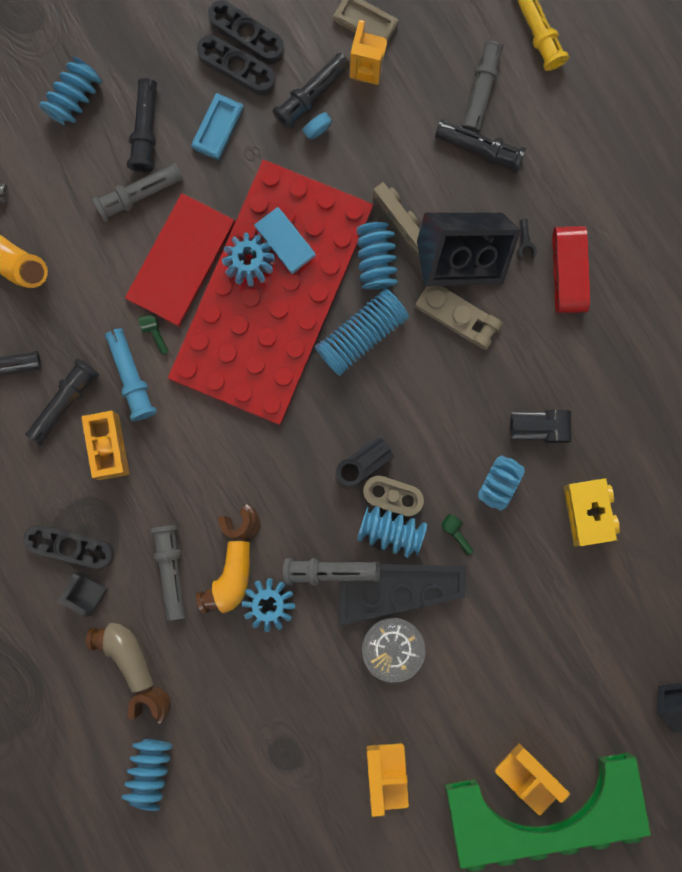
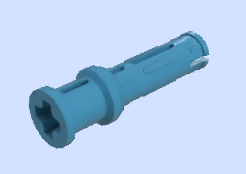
(134, 389)

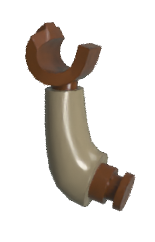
(125, 650)

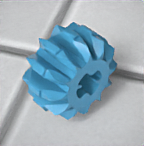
(237, 256)
(501, 482)
(270, 615)

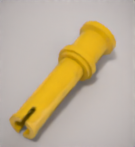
(544, 36)

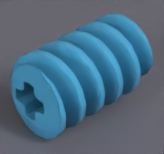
(70, 91)
(376, 256)
(392, 531)
(147, 774)

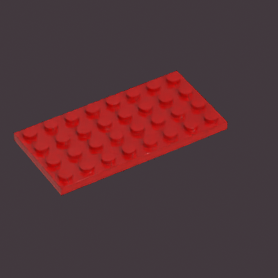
(257, 339)

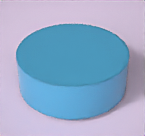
(317, 126)

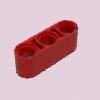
(571, 269)

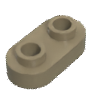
(393, 495)

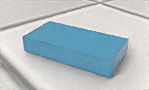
(217, 126)
(285, 240)

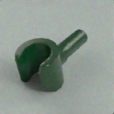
(150, 323)
(451, 525)

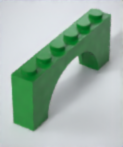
(610, 815)

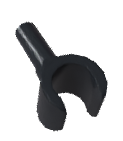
(525, 241)

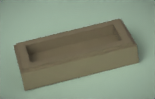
(376, 21)

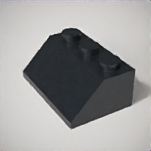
(466, 248)

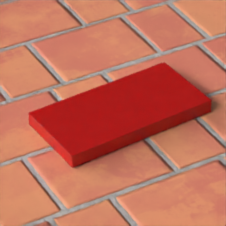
(180, 260)

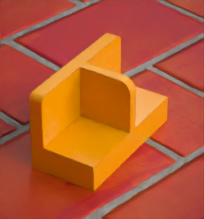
(367, 55)
(387, 778)
(530, 780)

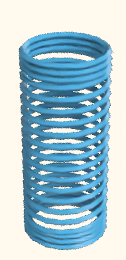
(372, 331)

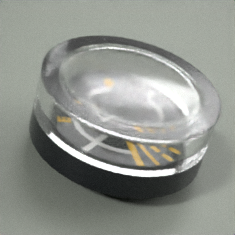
(393, 650)

